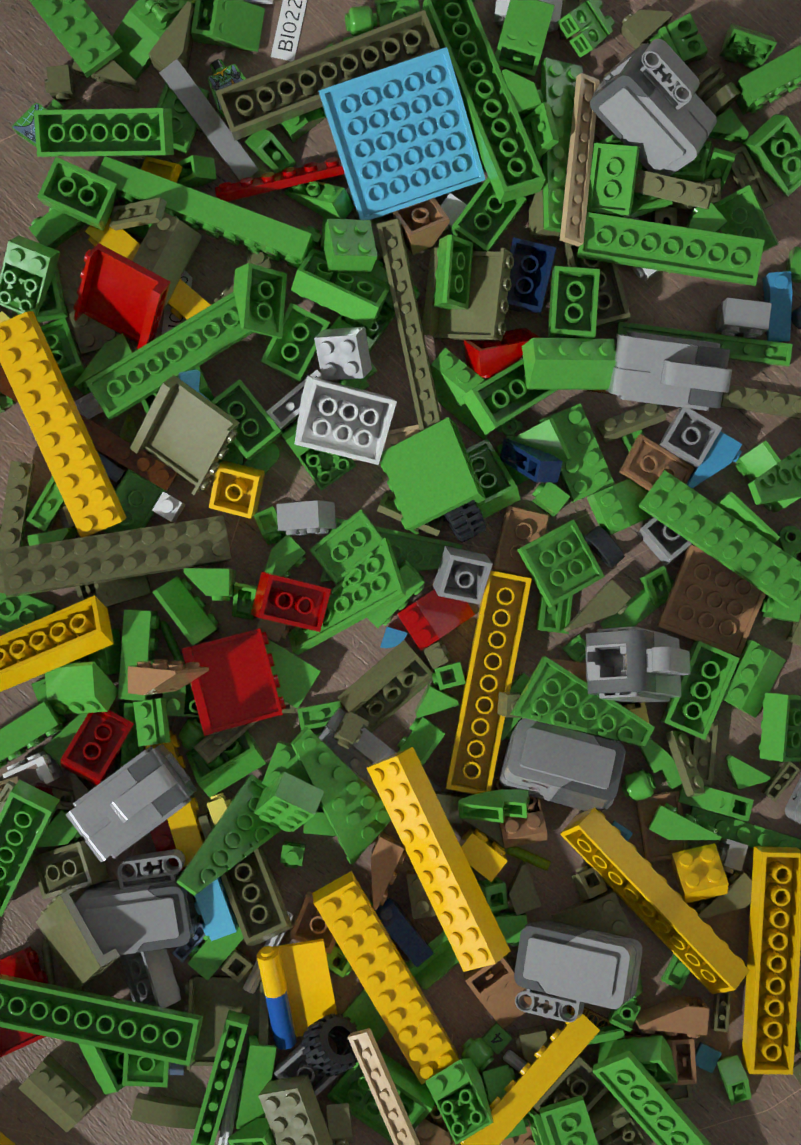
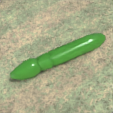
(171, 641)

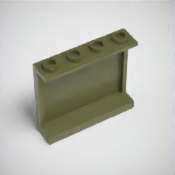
(486, 305)
(186, 432)
(72, 940)
(213, 1001)

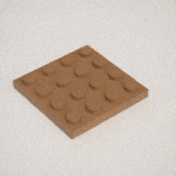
(711, 603)

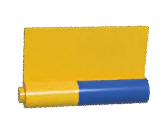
(295, 988)

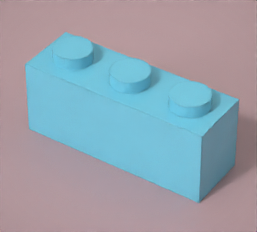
(216, 911)

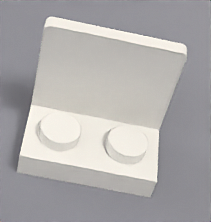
(47, 768)

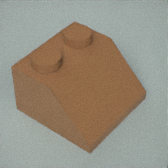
(422, 224)
(311, 926)

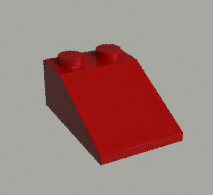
(495, 356)
(290, 601)
(433, 618)
(96, 746)

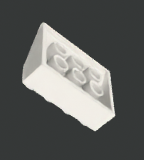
(343, 420)

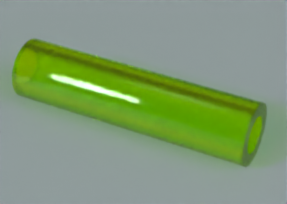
(529, 857)

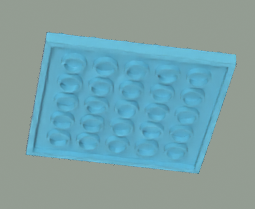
(402, 134)

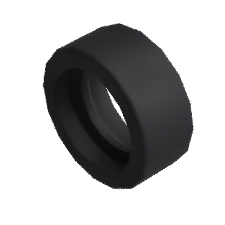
(604, 546)

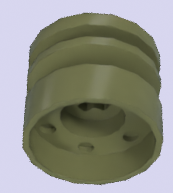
(713, 94)

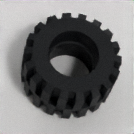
(466, 521)
(318, 1049)

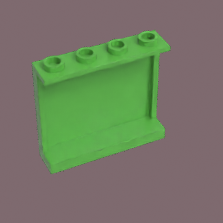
(430, 474)

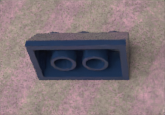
(529, 275)

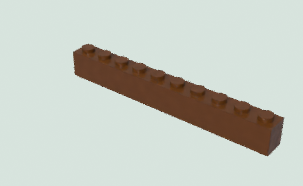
(116, 448)

